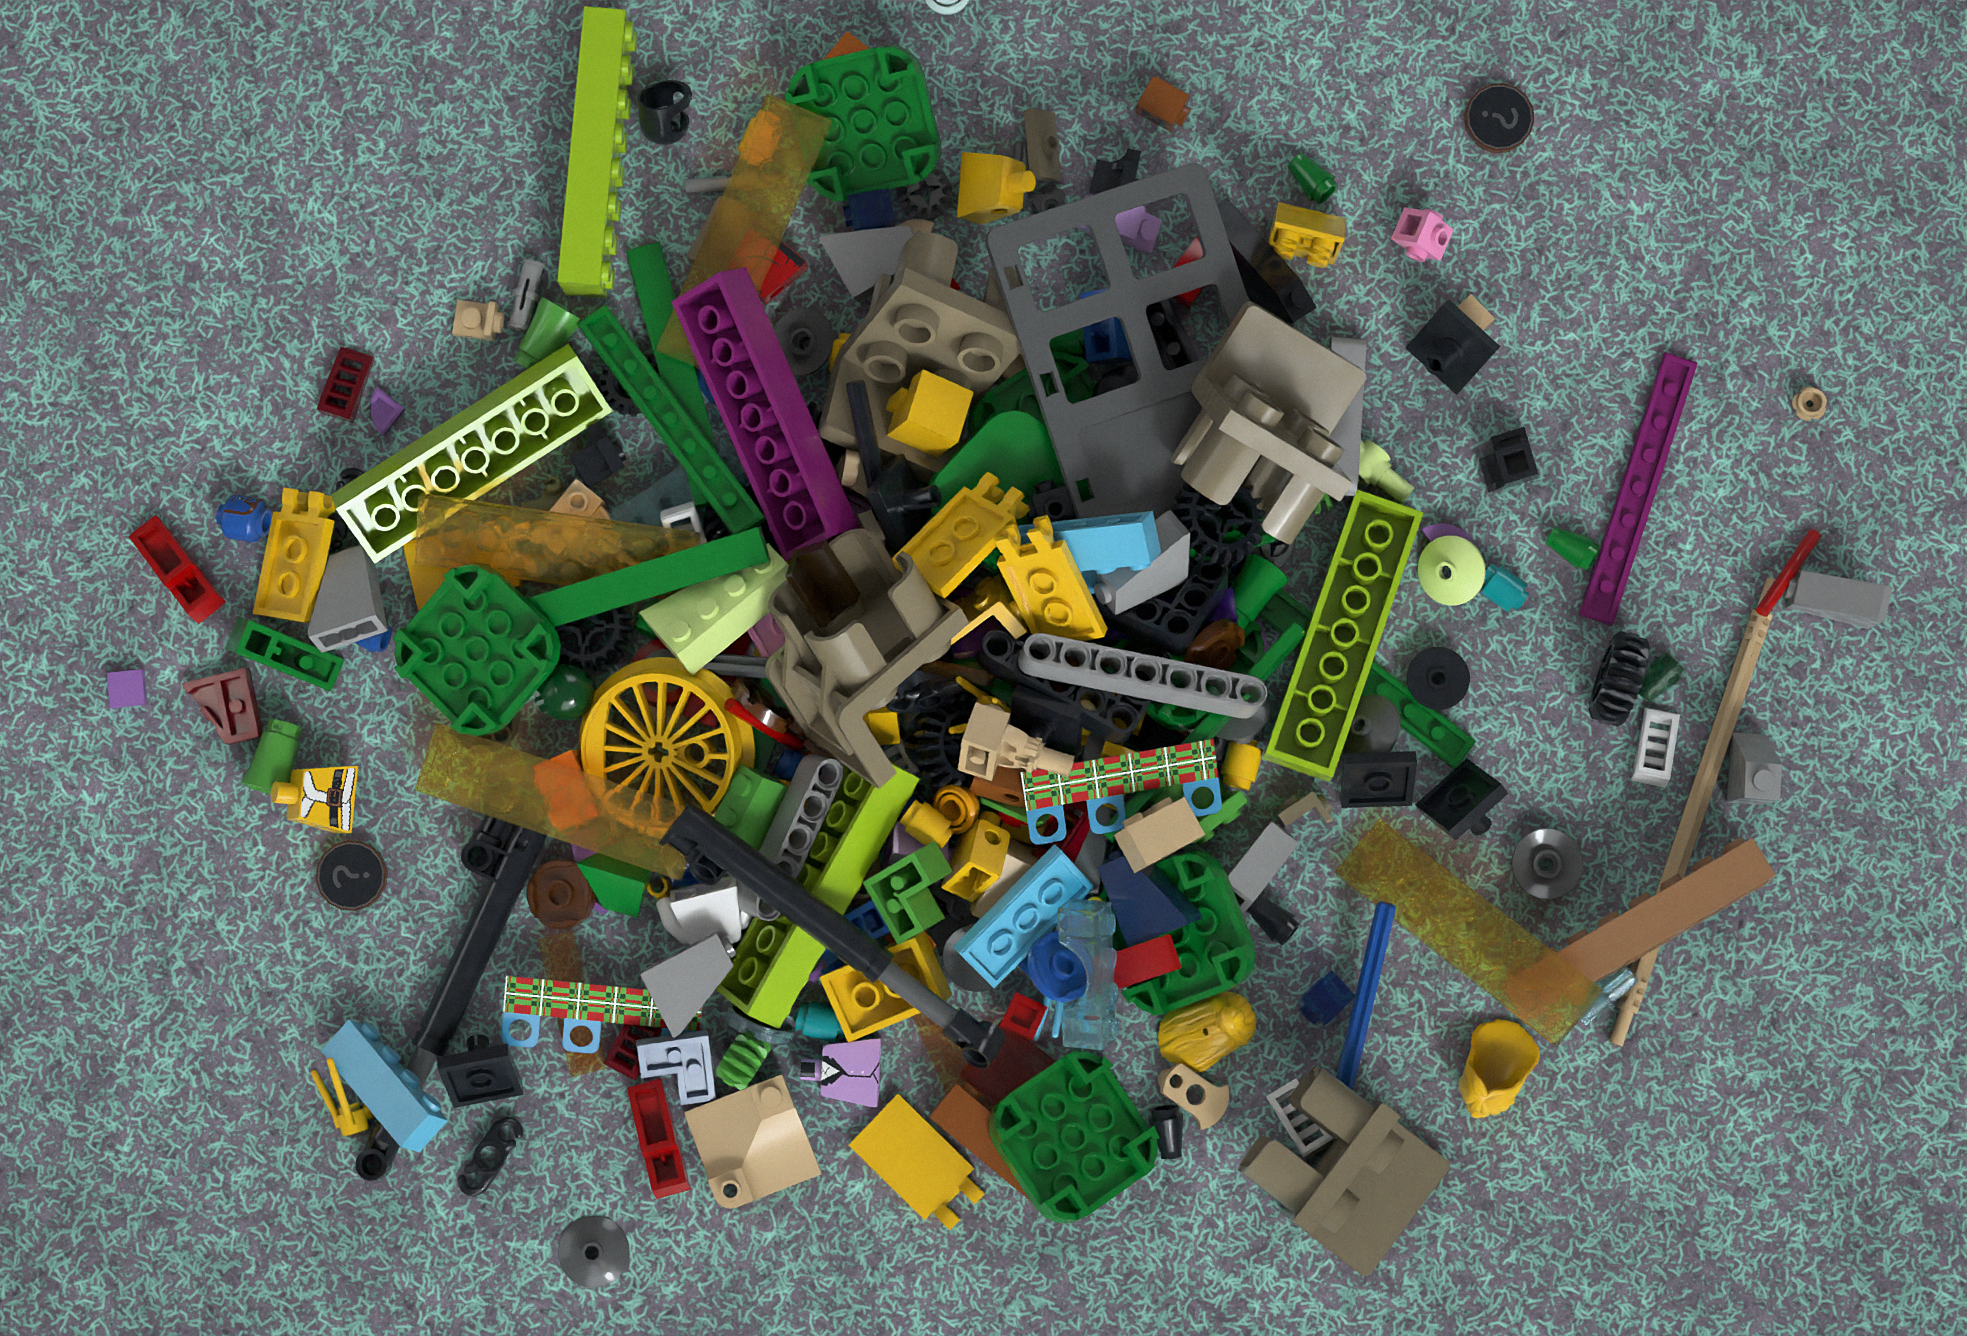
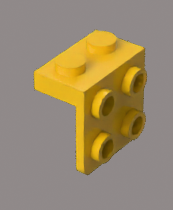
(991, 598)

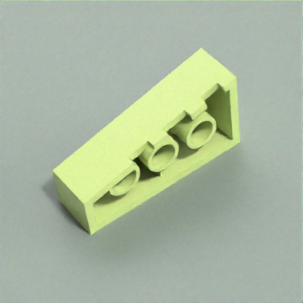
(715, 612)

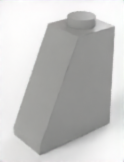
(866, 255)
(1128, 588)
(1838, 598)
(347, 601)
(1753, 770)
(1260, 864)
(688, 979)

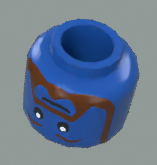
(244, 518)

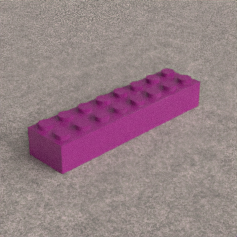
(764, 411)

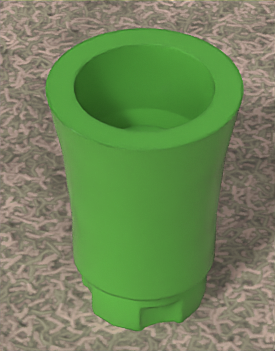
(546, 333)
(273, 756)

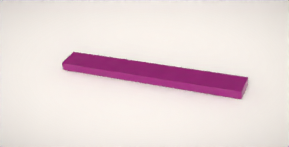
(1638, 489)

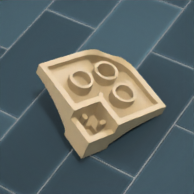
(753, 1142)

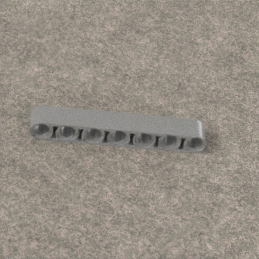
(1126, 682)

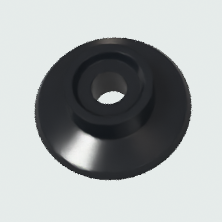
(1447, 664)

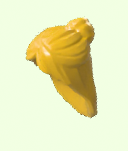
(1206, 1030)
(1496, 1067)

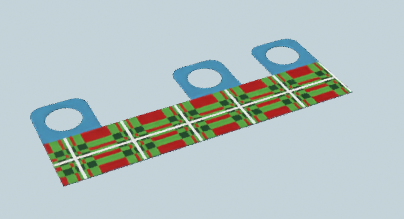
(1111, 777)
(579, 1006)

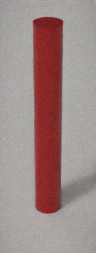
(1788, 573)
(787, 738)

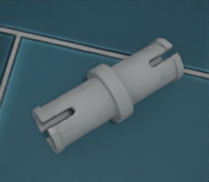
(525, 295)

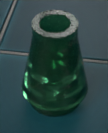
(1660, 676)

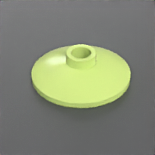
(1465, 565)

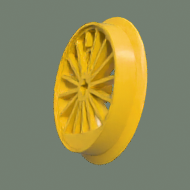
(705, 685)

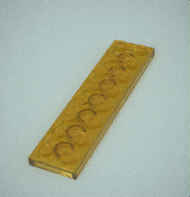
(754, 204)
(535, 541)
(551, 799)
(1470, 933)

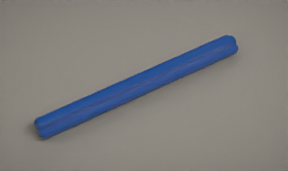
(1365, 993)

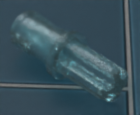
(1612, 990)

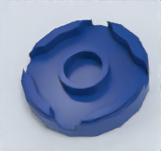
(1056, 969)

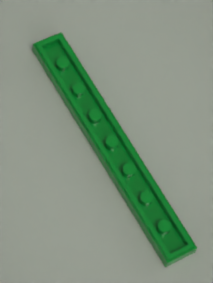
(655, 297)
(670, 421)
(653, 577)
(1214, 722)
(1421, 723)

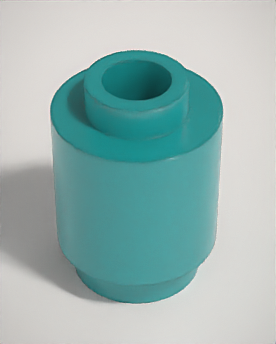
(1504, 588)
(818, 1021)

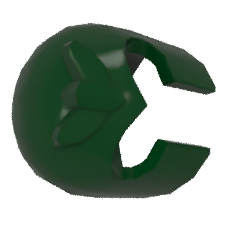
(566, 693)

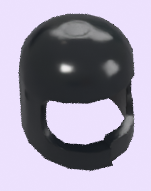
(657, 122)

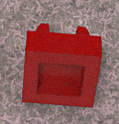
(1023, 1016)

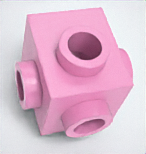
(1422, 234)

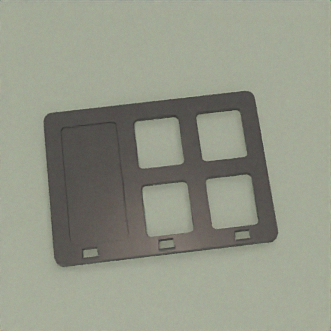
(1127, 434)

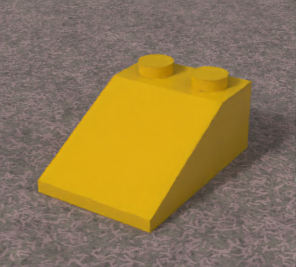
(870, 1006)

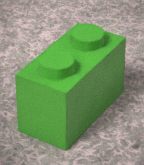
(751, 804)

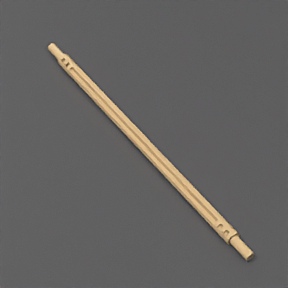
(1700, 795)

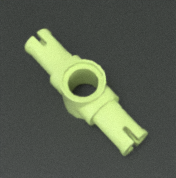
(1377, 470)

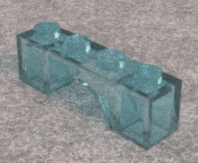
(1088, 931)

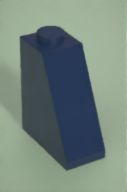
(1144, 900)

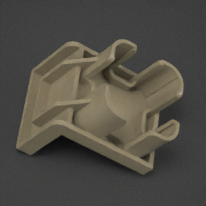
(916, 328)
(1269, 419)
(863, 654)
(1363, 1183)

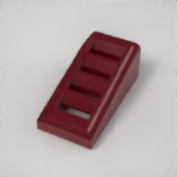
(349, 413)
(1075, 836)
(621, 1066)

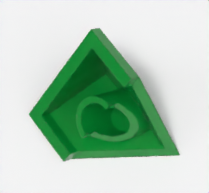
(616, 883)

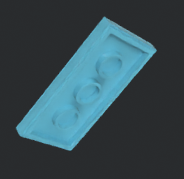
(1022, 916)

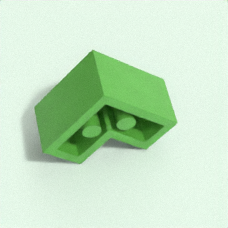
(904, 895)

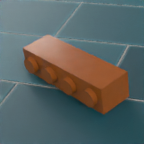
(968, 1123)

